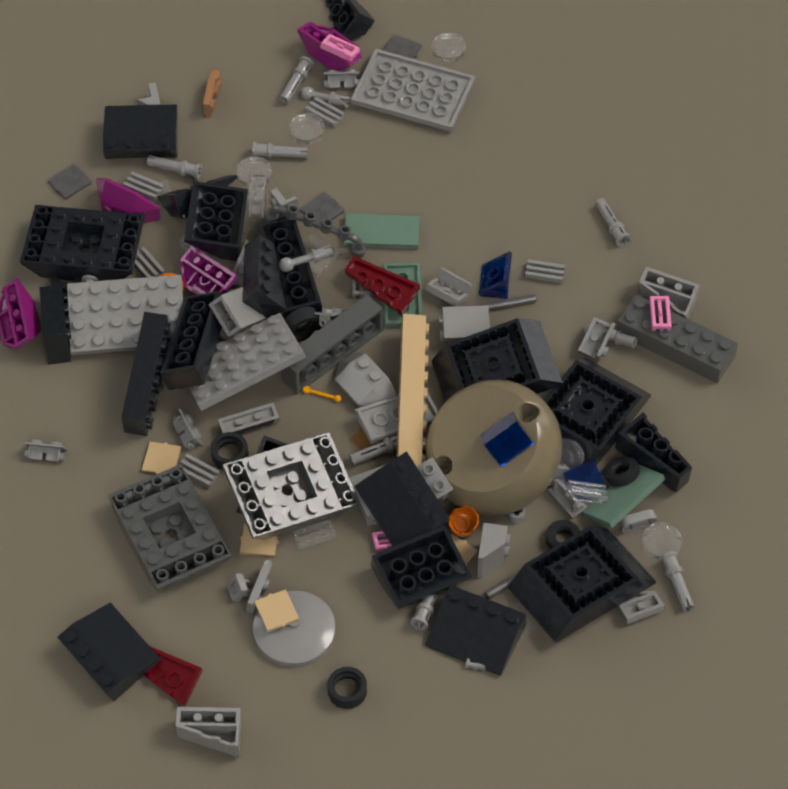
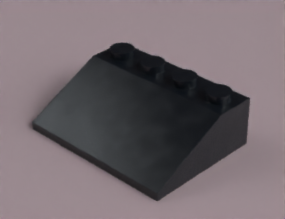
(140, 131)
(216, 219)
(401, 501)
(420, 567)
(476, 630)
(109, 650)

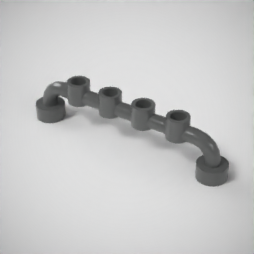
(326, 226)

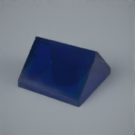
(496, 277)
(506, 439)

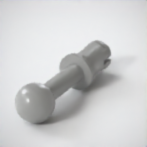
(308, 93)
(287, 264)
(620, 338)

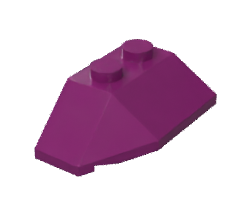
(313, 35)
(121, 199)
(204, 274)
(17, 316)

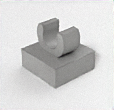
(238, 587)

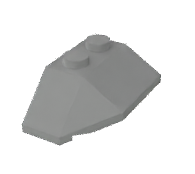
(363, 380)

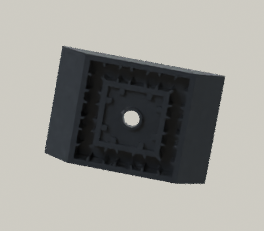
(61, 233)
(516, 345)
(613, 404)
(568, 602)

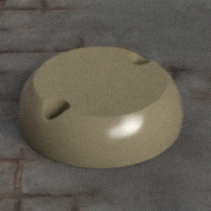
(468, 465)

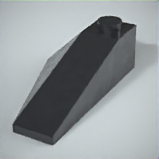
(349, 18)
(178, 201)

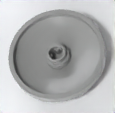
(300, 641)

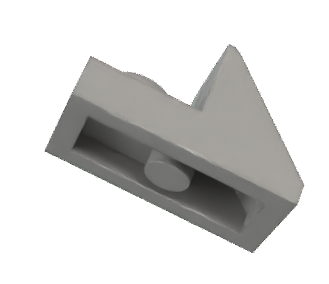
(152, 96)

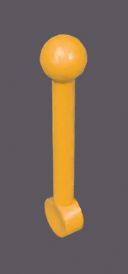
(307, 390)

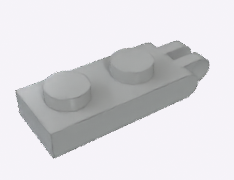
(261, 585)

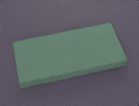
(384, 230)
(412, 272)
(624, 498)

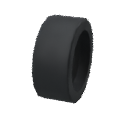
(300, 316)
(225, 439)
(347, 673)

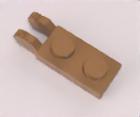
(212, 91)

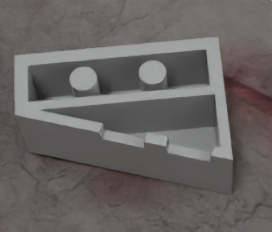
(681, 292)
(211, 727)

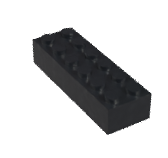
(298, 284)
(192, 343)
(145, 374)

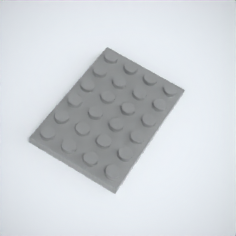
(413, 90)
(110, 312)
(248, 359)

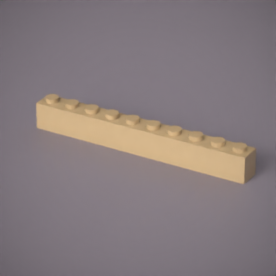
(411, 387)

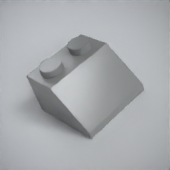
(493, 548)

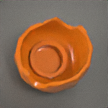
(463, 521)

